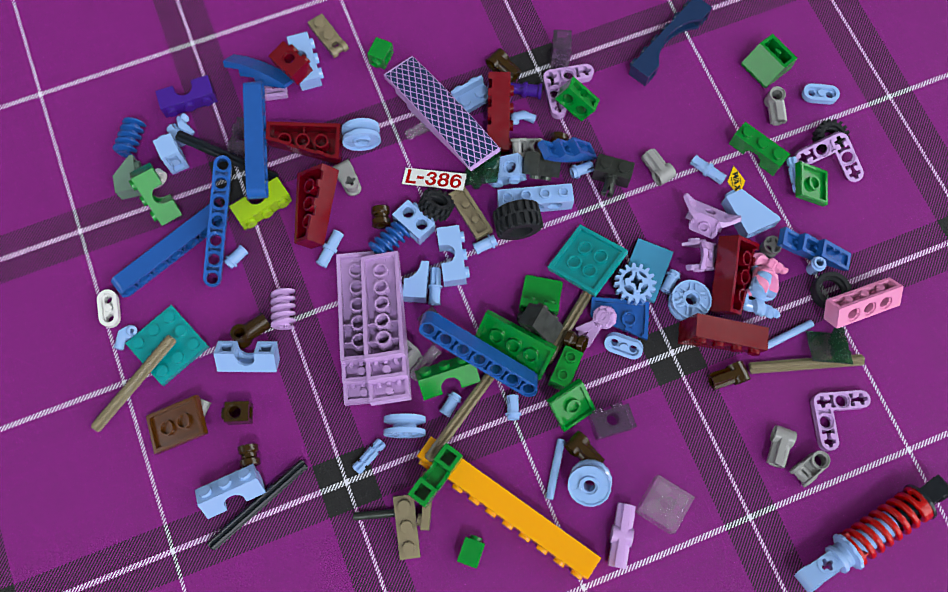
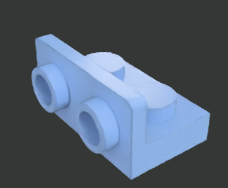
(471, 94)

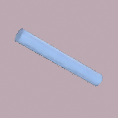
(790, 333)
(555, 469)

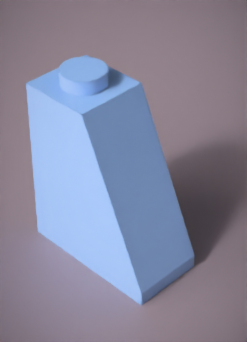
(754, 215)

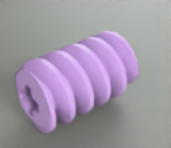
(281, 308)

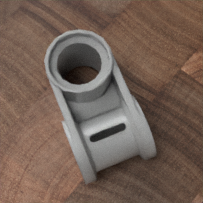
(521, 145)
(347, 177)
(808, 470)

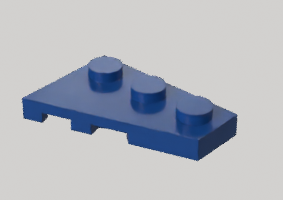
(630, 317)

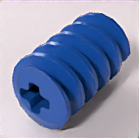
(127, 136)
(391, 237)

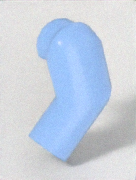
(523, 115)
(182, 124)
(123, 335)

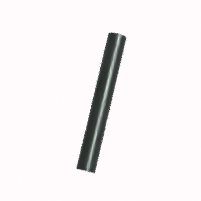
(366, 515)

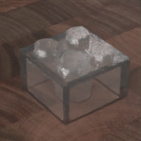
(664, 504)

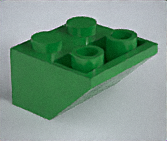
(769, 61)

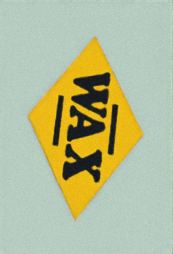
(735, 180)

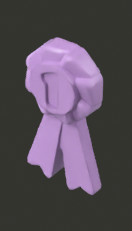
(603, 318)

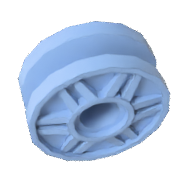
(360, 134)
(693, 290)
(404, 426)
(590, 494)

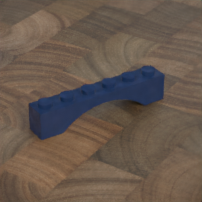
(690, 18)

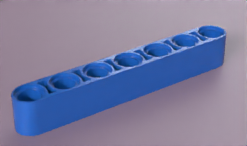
(255, 143)
(222, 212)
(164, 253)
(478, 353)

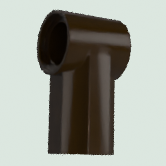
(500, 62)
(249, 330)
(732, 374)
(579, 446)

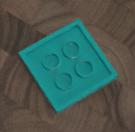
(587, 260)
(185, 351)

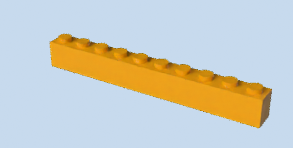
(519, 516)

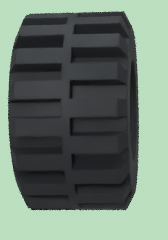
(517, 219)

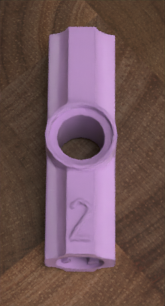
(621, 535)

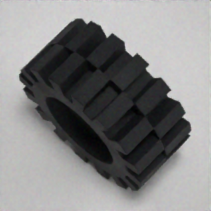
(832, 127)
(436, 204)

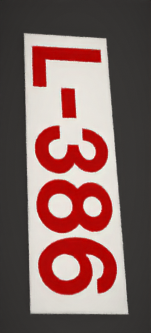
(434, 179)

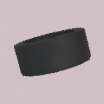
(835, 277)

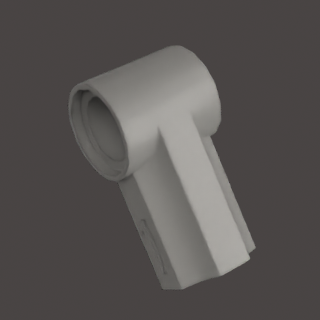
(776, 107)
(661, 171)
(782, 441)

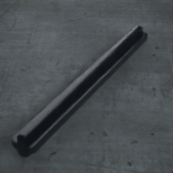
(215, 151)
(255, 506)

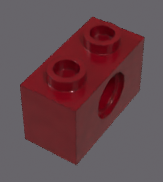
(284, 55)

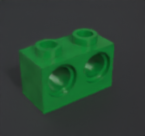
(577, 99)
(565, 368)

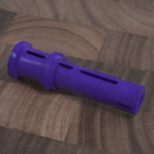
(527, 89)

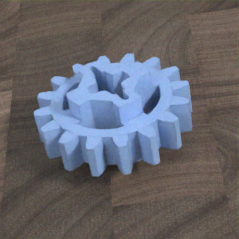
(641, 278)

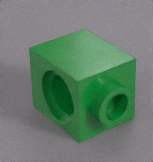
(380, 53)
(471, 551)

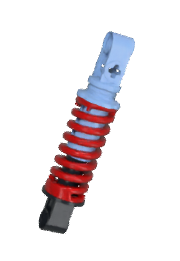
(875, 532)

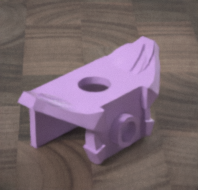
(706, 219)
(707, 262)

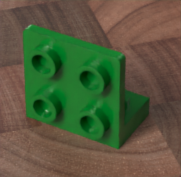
(542, 291)

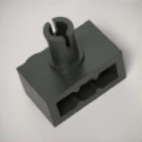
(539, 168)
(612, 172)
(540, 322)

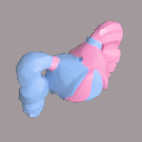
(764, 286)

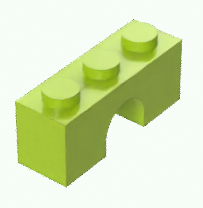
(251, 214)

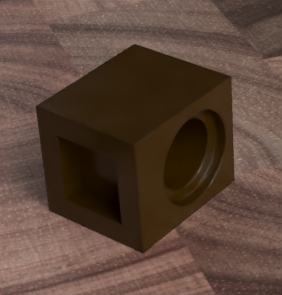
(245, 416)

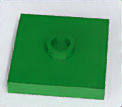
(811, 183)
(571, 405)

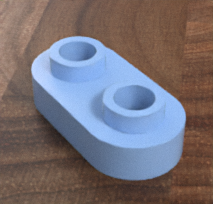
(819, 93)
(623, 345)

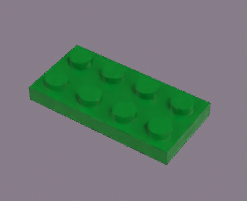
(516, 342)

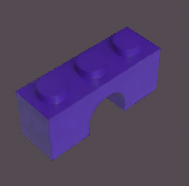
(200, 95)

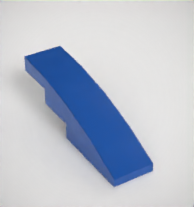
(258, 70)
(567, 151)
(810, 247)

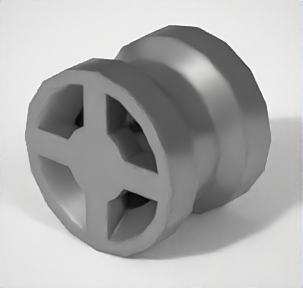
(770, 241)

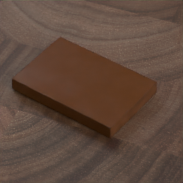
(176, 424)

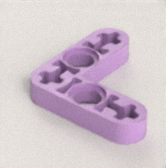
(560, 80)
(833, 148)
(827, 411)

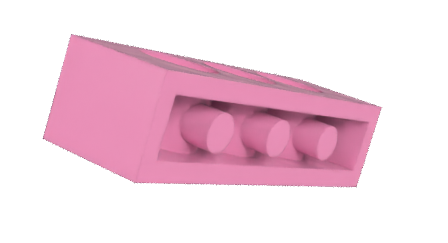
(863, 302)

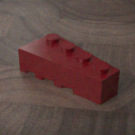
(500, 109)
(313, 140)
(314, 204)
(732, 274)
(723, 334)

